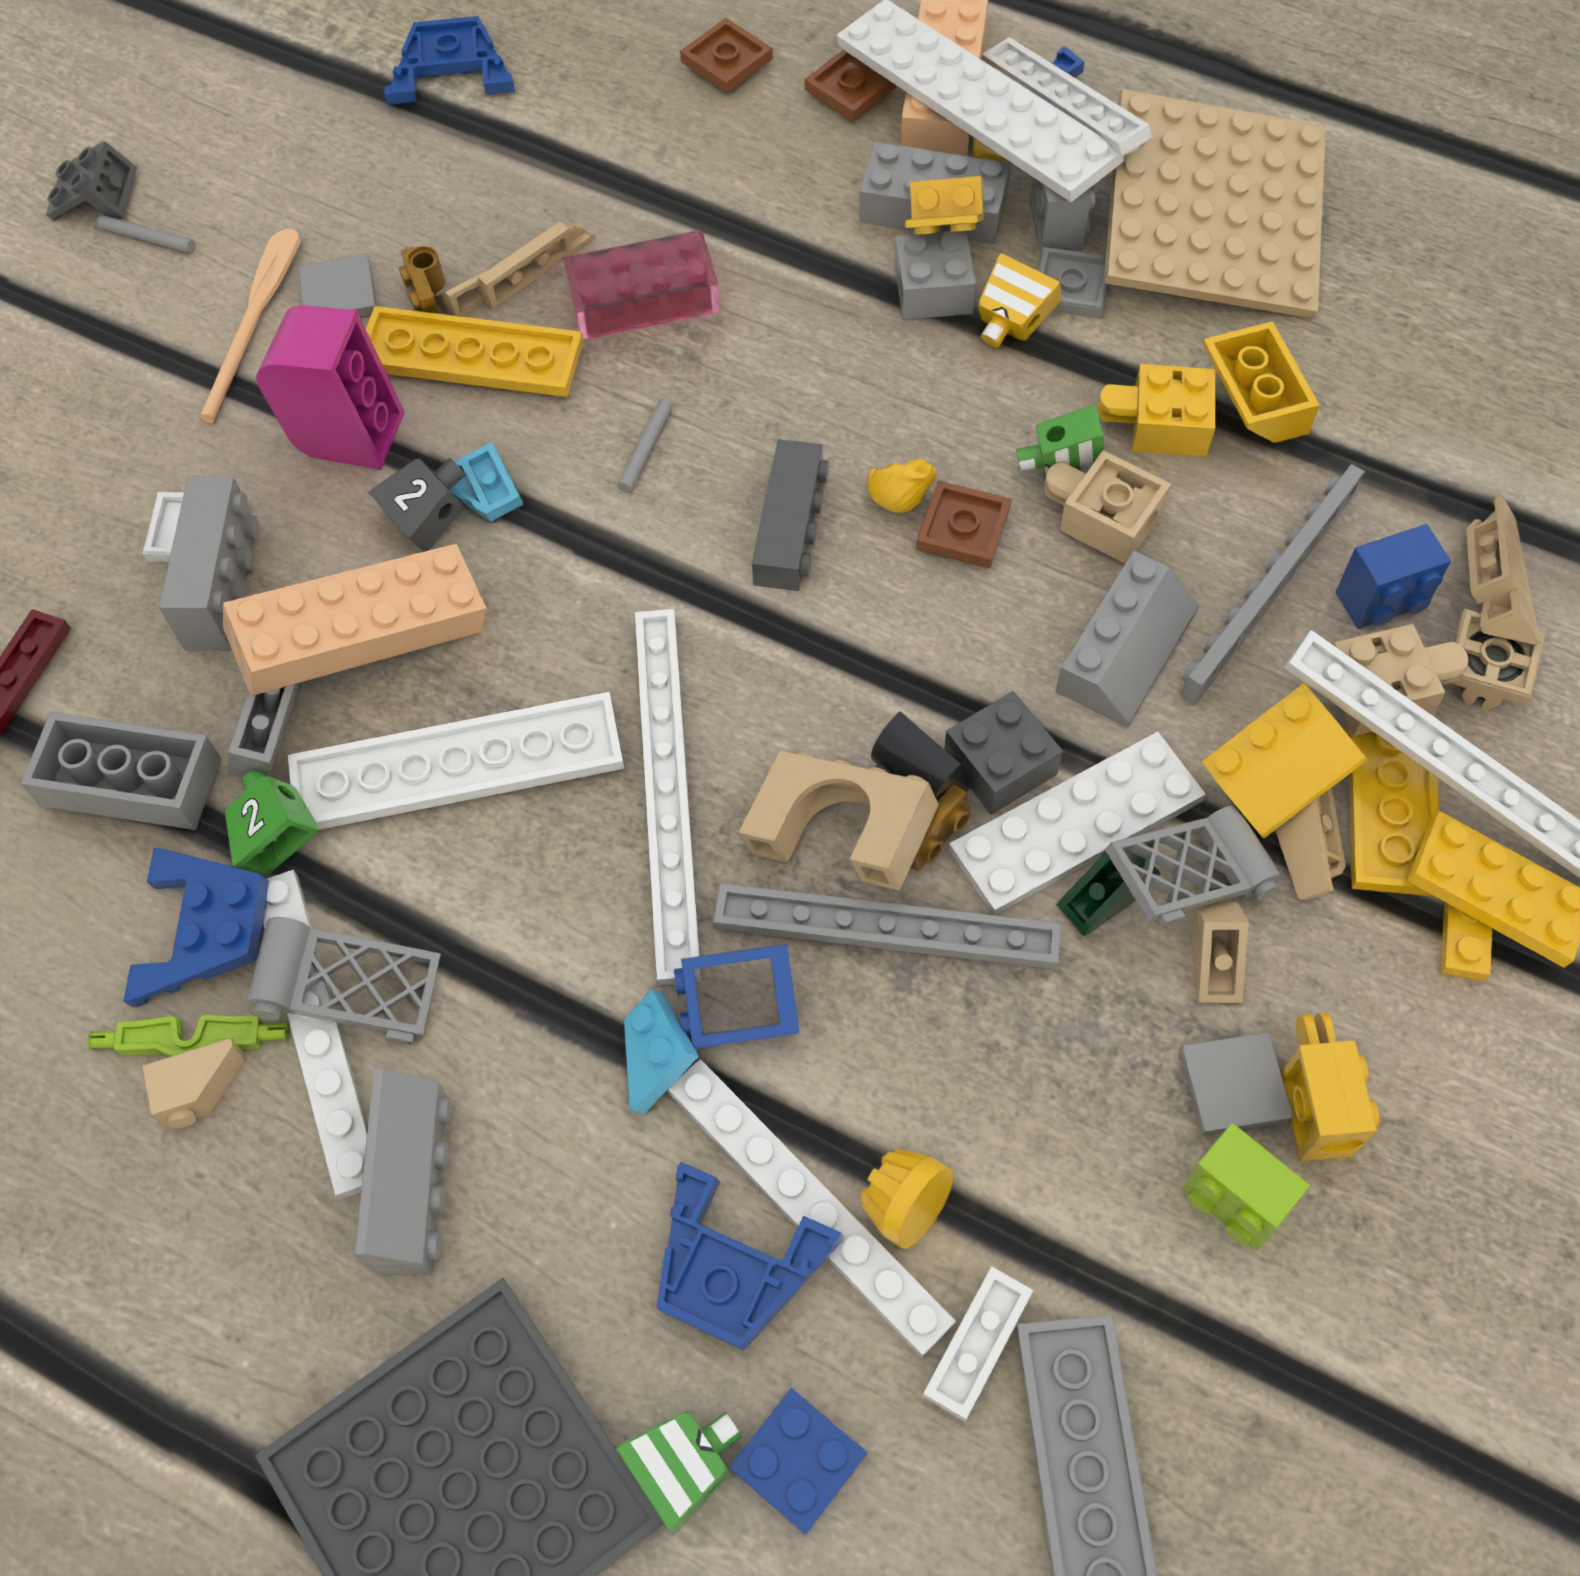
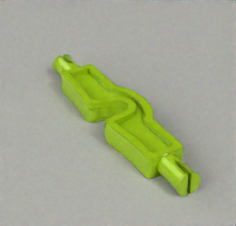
(165, 1034)

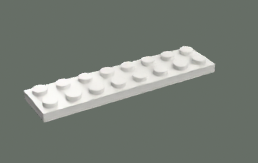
(458, 761)

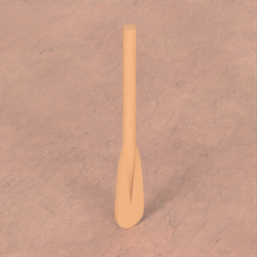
(269, 274)

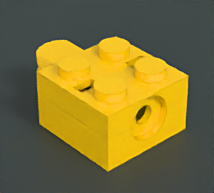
(1167, 409)
(1328, 1093)

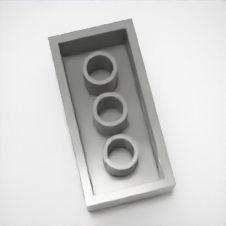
(891, 168)
(208, 561)
(122, 770)

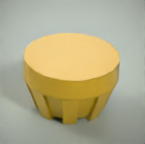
(906, 1195)

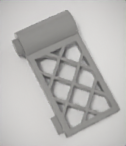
(1231, 850)
(285, 967)

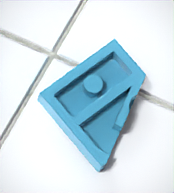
(487, 484)
(655, 1050)

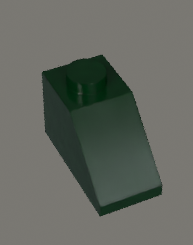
(1099, 894)

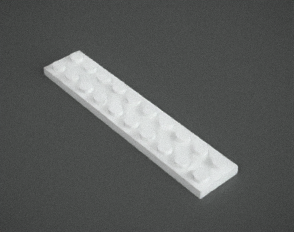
(980, 100)

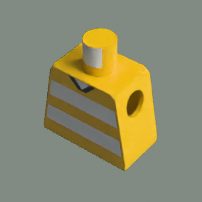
(1016, 300)

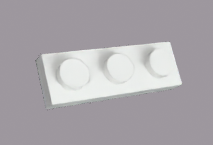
(977, 1344)

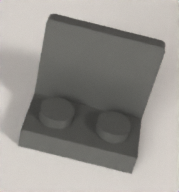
(95, 176)

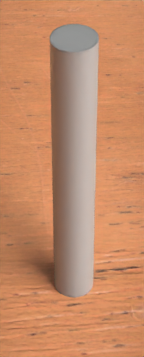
(146, 234)
(645, 445)

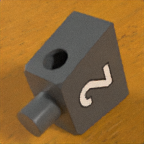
(421, 500)

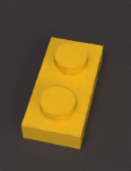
(1465, 945)

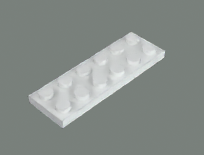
(1075, 823)

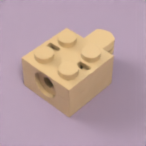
(1109, 504)
(1406, 665)

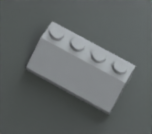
(1128, 640)
(403, 1174)

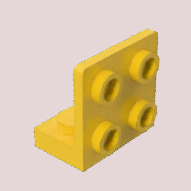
(946, 202)

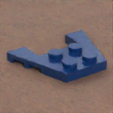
(447, 48)
(215, 926)
(724, 1283)

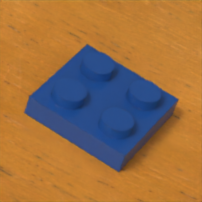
(798, 1461)

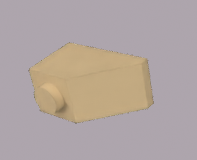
(1219, 952)
(191, 1082)

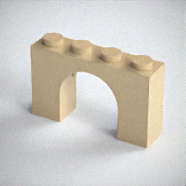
(804, 785)

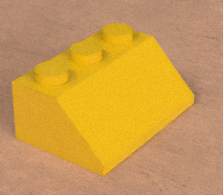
(1264, 381)
(1284, 760)

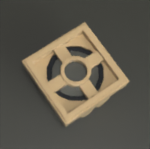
(1495, 664)

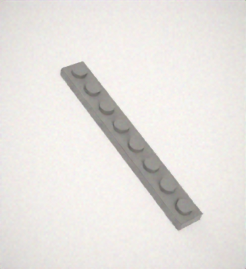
(1263, 592)
(888, 926)

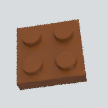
(726, 55)
(848, 85)
(963, 524)

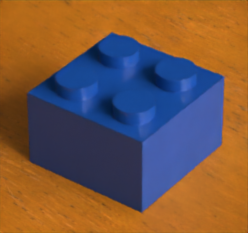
(1392, 576)

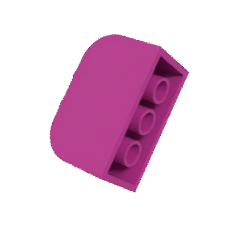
(330, 387)

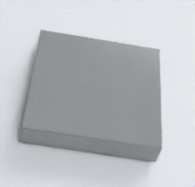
(1080, 280)
(339, 284)
(1235, 1083)

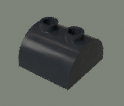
(908, 750)

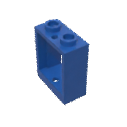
(783, 986)

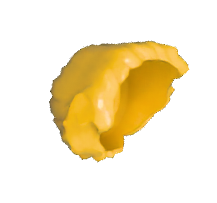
(900, 486)

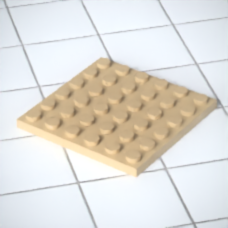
(1219, 206)

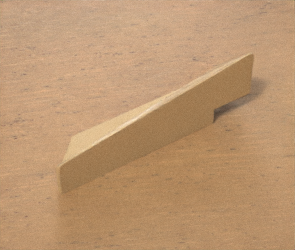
(516, 271)
(1501, 577)
(1313, 847)

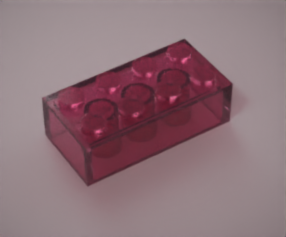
(642, 284)

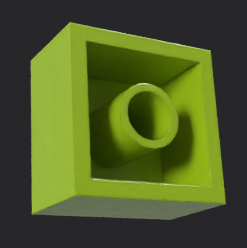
(1244, 1187)

